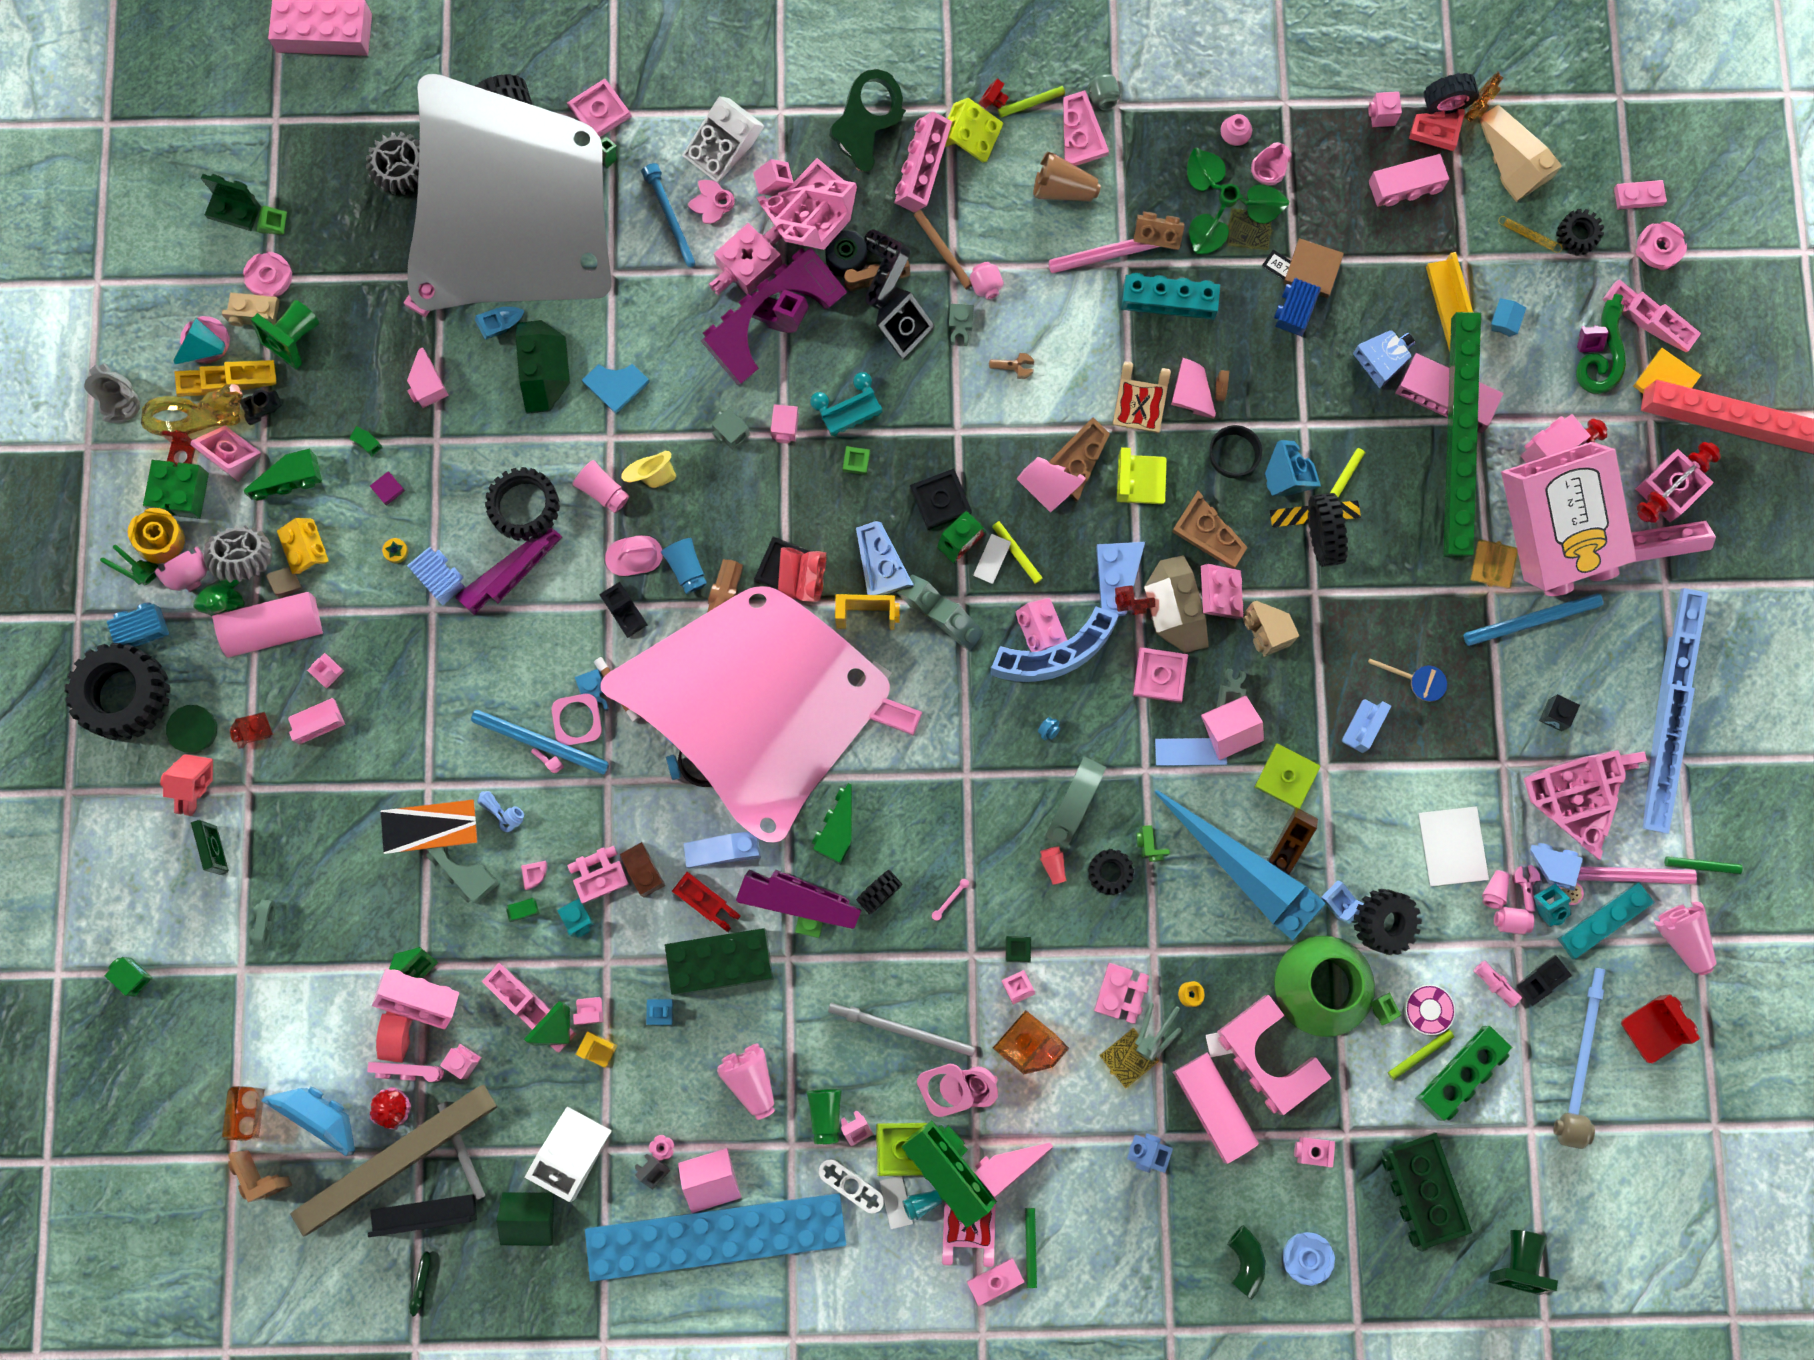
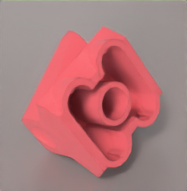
(801, 574)

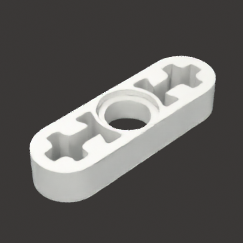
(850, 1175)

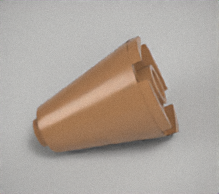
(1064, 181)

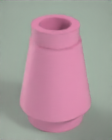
(1497, 890)

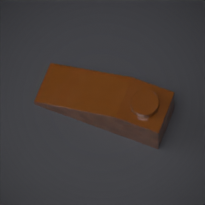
(1293, 840)

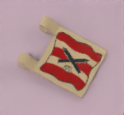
(1140, 403)

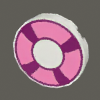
(1429, 1010)

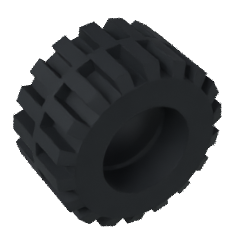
(507, 85)

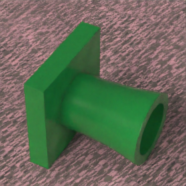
(283, 335)

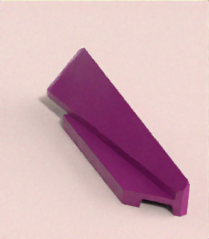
(508, 572)
(797, 898)

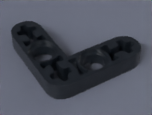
(893, 264)

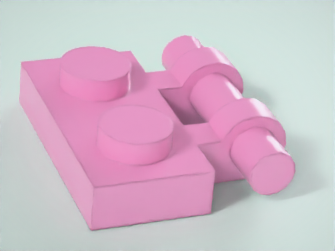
(601, 881)
(1114, 990)

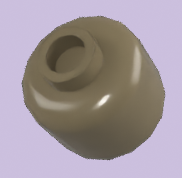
(1574, 1130)

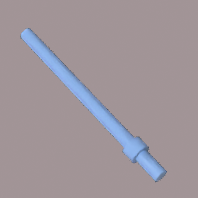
(1594, 994)

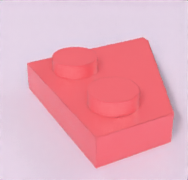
(1438, 128)

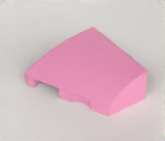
(1193, 390)
(1049, 482)

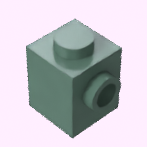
(729, 428)

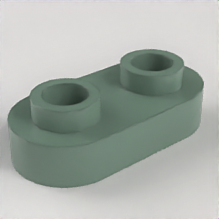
(261, 934)

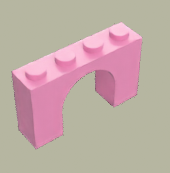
(1241, 1037)

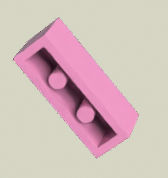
(1408, 180)
(415, 998)

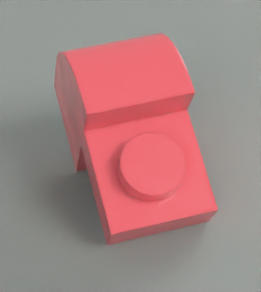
(393, 1037)

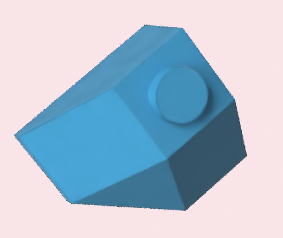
(1289, 471)

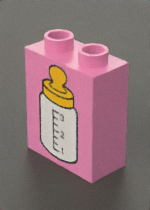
(1569, 518)

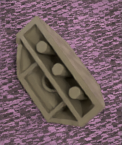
(1178, 605)

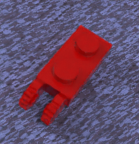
(703, 900)

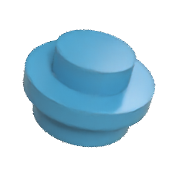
(1049, 728)

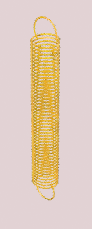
(1527, 236)

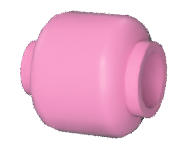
(986, 280)

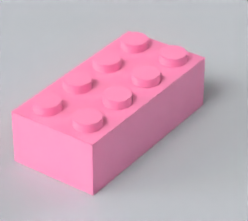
(320, 27)

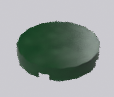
(191, 729)

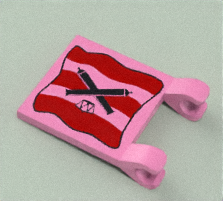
(978, 1235)

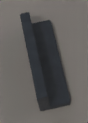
(423, 1215)

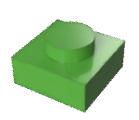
(856, 460)
(809, 927)
(1385, 1009)

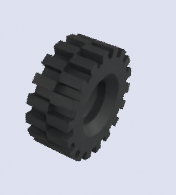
(1372, 919)

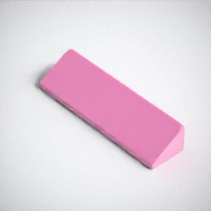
(1673, 540)

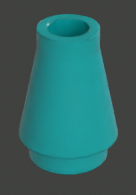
(920, 1204)

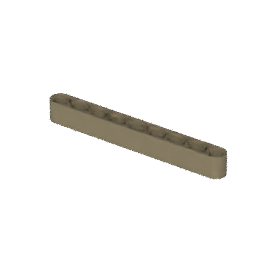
(393, 1160)

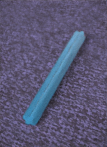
(1533, 619)
(539, 741)

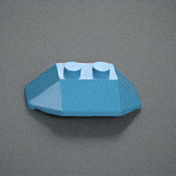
(316, 1116)

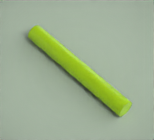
(1032, 101)
(1420, 1055)

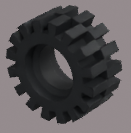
(1589, 223)
(1121, 861)
(879, 892)

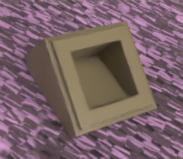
(283, 582)

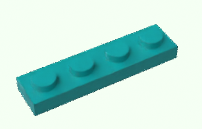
(1605, 920)

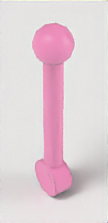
(937, 915)

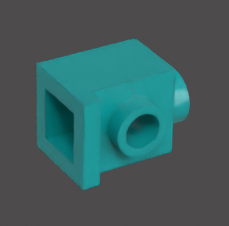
(1558, 910)

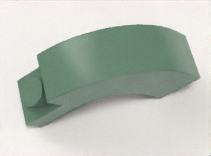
(1075, 801)

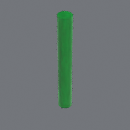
(1703, 865)
(1031, 1261)

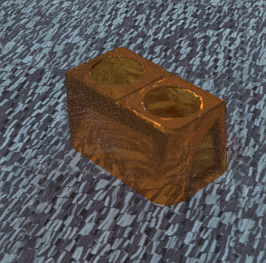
(232, 1119)

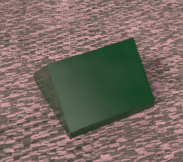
(526, 1218)

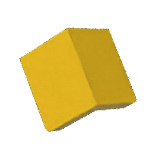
(596, 1049)

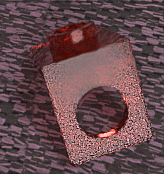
(179, 442)

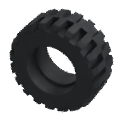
(92, 674)

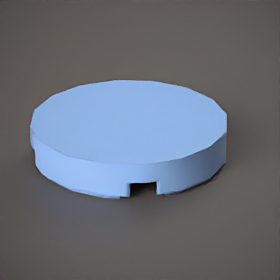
(1308, 1258)

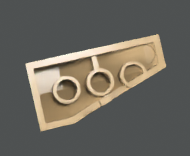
(1519, 155)

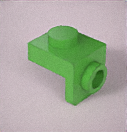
(1146, 841)

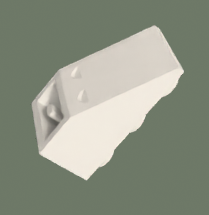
(722, 138)
(568, 1154)

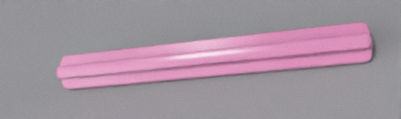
(1097, 255)
(1637, 875)

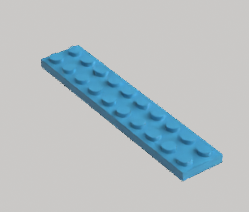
(715, 1237)

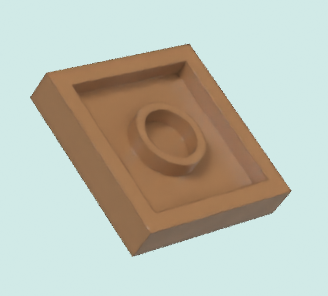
(1314, 265)

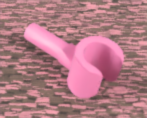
(553, 764)

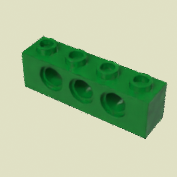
(1433, 1097)

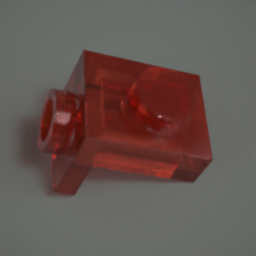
(1125, 601)
(250, 729)

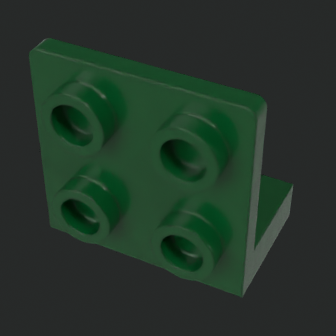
(231, 202)

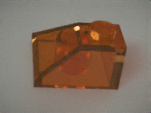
(1030, 1045)

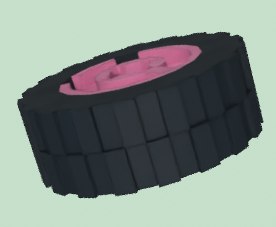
(1451, 93)

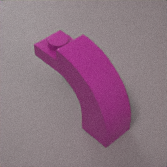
(783, 313)

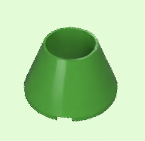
(1295, 994)

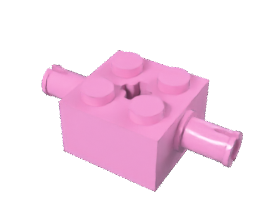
(735, 262)

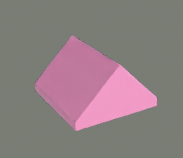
(227, 451)
(1233, 727)
(708, 1180)

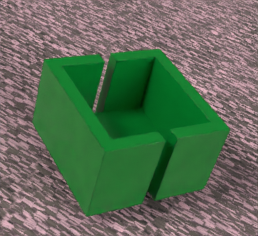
(176, 485)

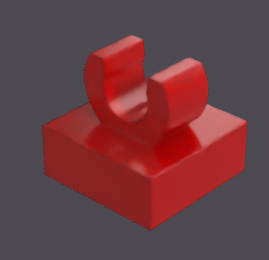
(993, 95)

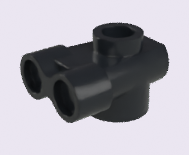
(259, 405)

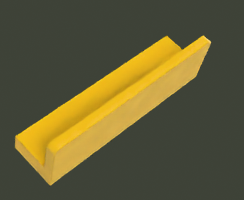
(1448, 290)

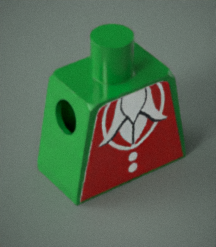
(961, 535)

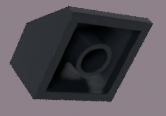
(903, 321)

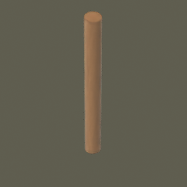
(943, 249)

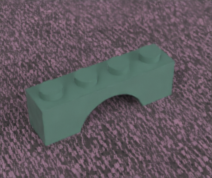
(473, 880)

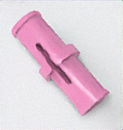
(1497, 984)

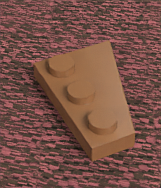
(1082, 452)

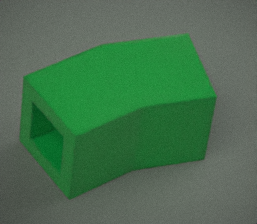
(608, 152)
(365, 440)
(522, 909)

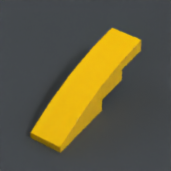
(213, 378)

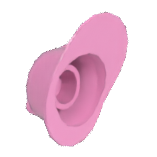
(633, 555)
(981, 1083)

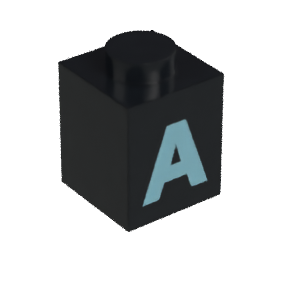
(1559, 712)

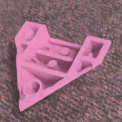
(811, 214)
(1580, 796)

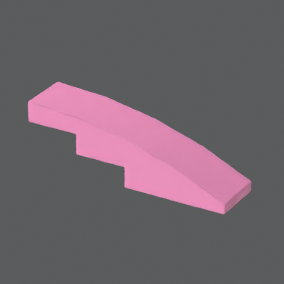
(1655, 319)
(519, 998)

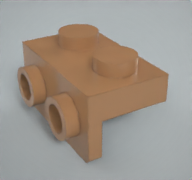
(1159, 231)

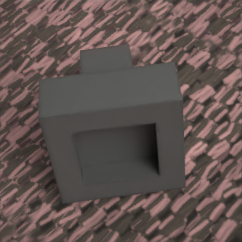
(651, 1172)

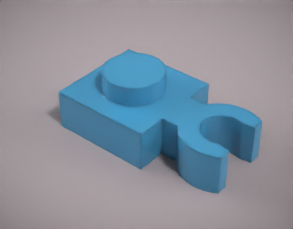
(591, 684)

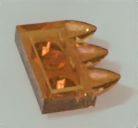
(1488, 92)

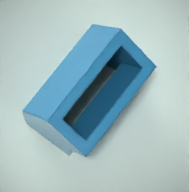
(1508, 317)

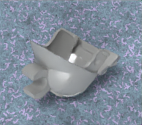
(114, 394)

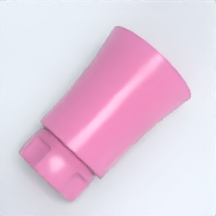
(601, 487)

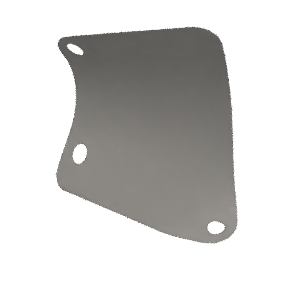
(504, 201)

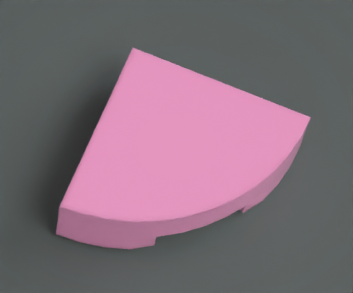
(533, 874)

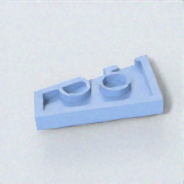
(880, 561)
(1117, 568)

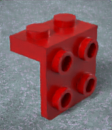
(1659, 1028)

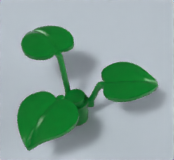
(1210, 234)

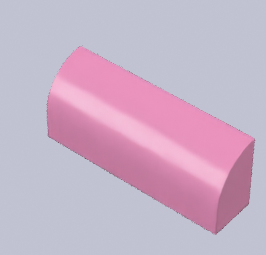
(1428, 386)
(267, 624)
(1216, 1108)

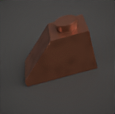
(642, 870)

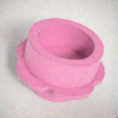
(659, 1141)

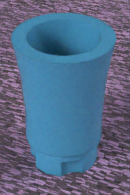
(685, 565)

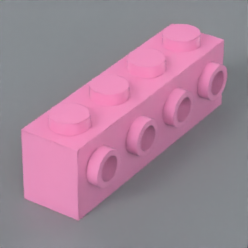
(923, 161)

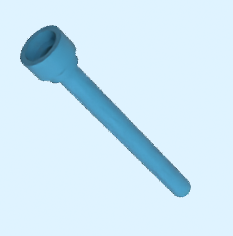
(653, 175)

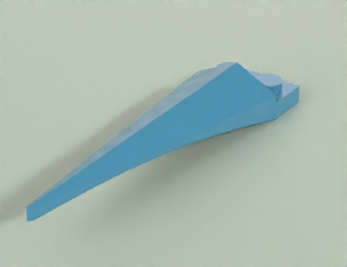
(1273, 891)

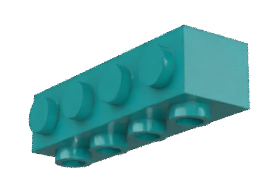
(1170, 296)

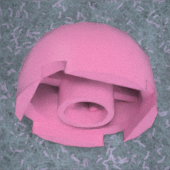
(184, 571)

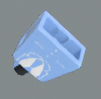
(1384, 355)

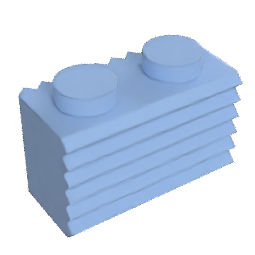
(436, 576)

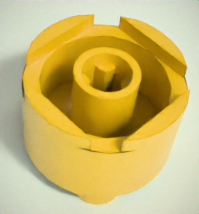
(156, 535)

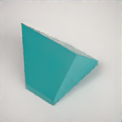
(199, 344)

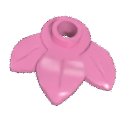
(708, 201)

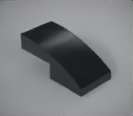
(623, 609)
(1543, 980)

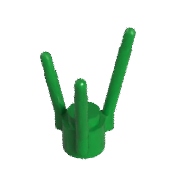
(142, 570)

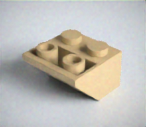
(1270, 627)

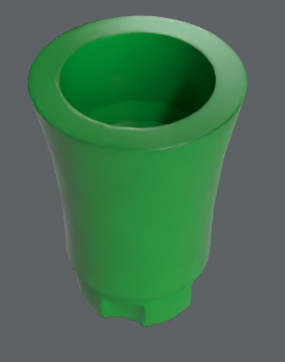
(825, 1115)

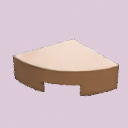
(1222, 385)

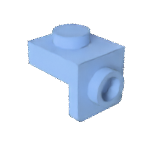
(1341, 902)

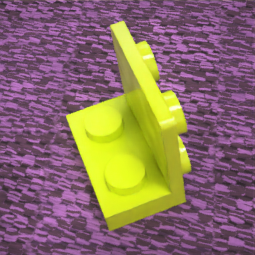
(973, 129)
(1141, 478)

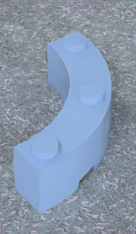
(1059, 659)

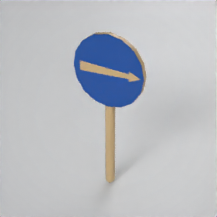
(1426, 682)

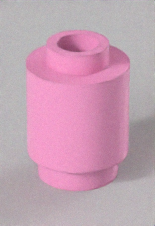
(1514, 920)

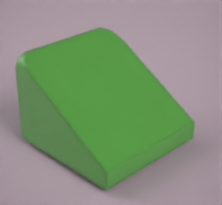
(271, 221)

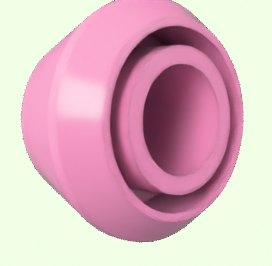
(1236, 130)

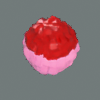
(390, 1108)

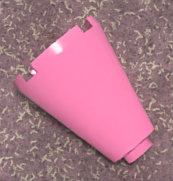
(1689, 936)

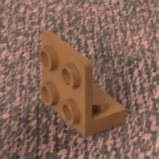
(251, 1184)

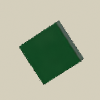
(1018, 949)

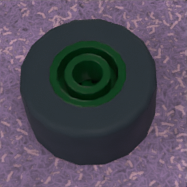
(851, 258)

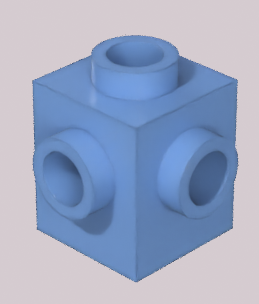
(1149, 1153)

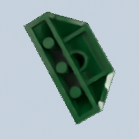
(541, 365)

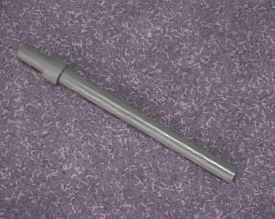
(853, 1015)

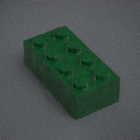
(719, 961)

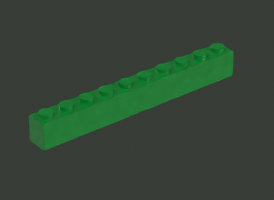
(1462, 434)

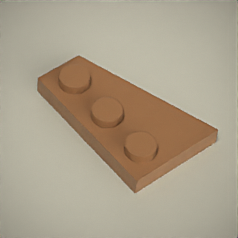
(1209, 533)

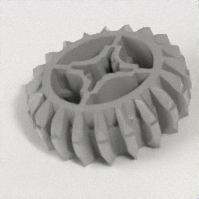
(394, 151)
(237, 553)

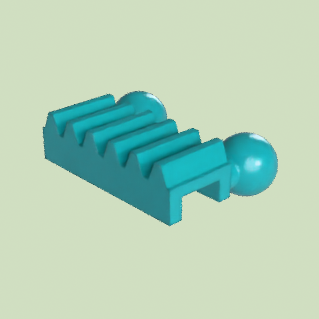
(851, 411)

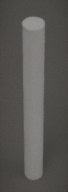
(465, 1161)

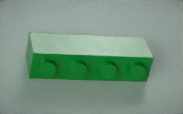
(949, 1174)

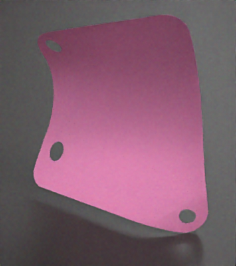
(754, 702)

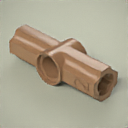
(726, 583)

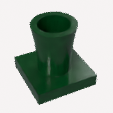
(1525, 1265)

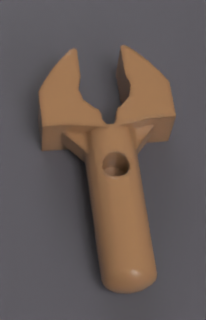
(1014, 365)

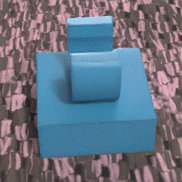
(659, 1012)

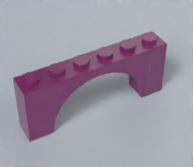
(730, 338)

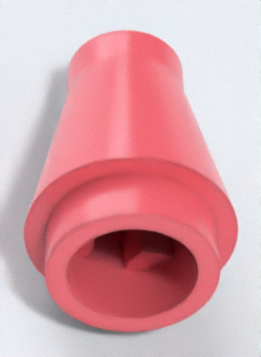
(1054, 864)

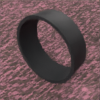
(1245, 433)

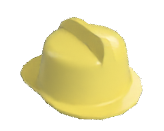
(652, 470)

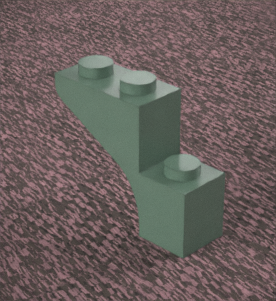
(942, 612)

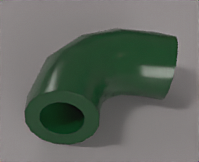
(1251, 1261)

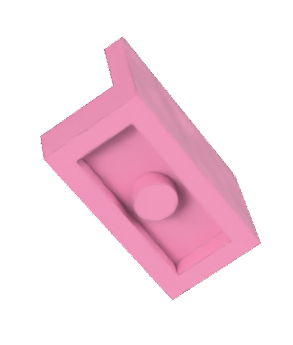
(315, 721)

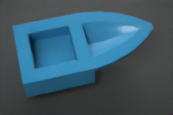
(498, 320)

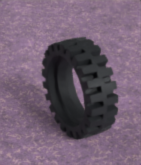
(514, 479)
(1327, 529)

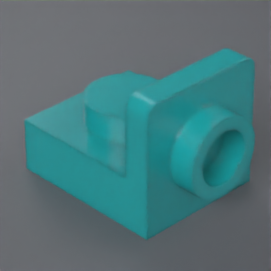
(576, 918)

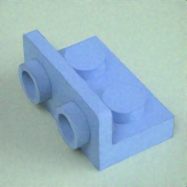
(1365, 725)

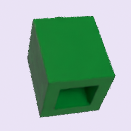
(127, 976)

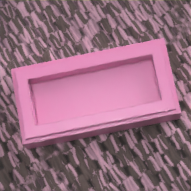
(896, 716)

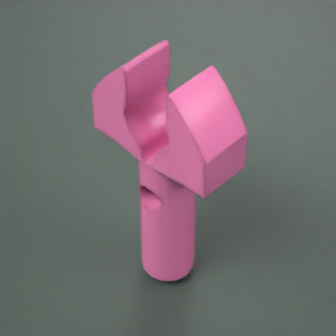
(1527, 885)

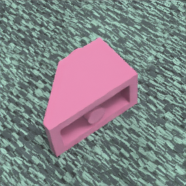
(424, 381)

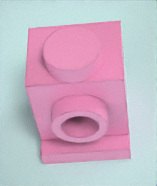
(460, 1062)
(1326, 1151)

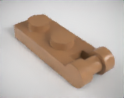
(863, 279)

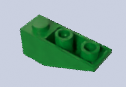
(289, 473)
(837, 834)

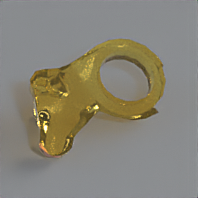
(215, 409)

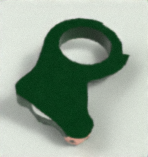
(857, 126)

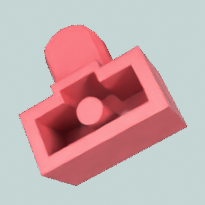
(187, 782)

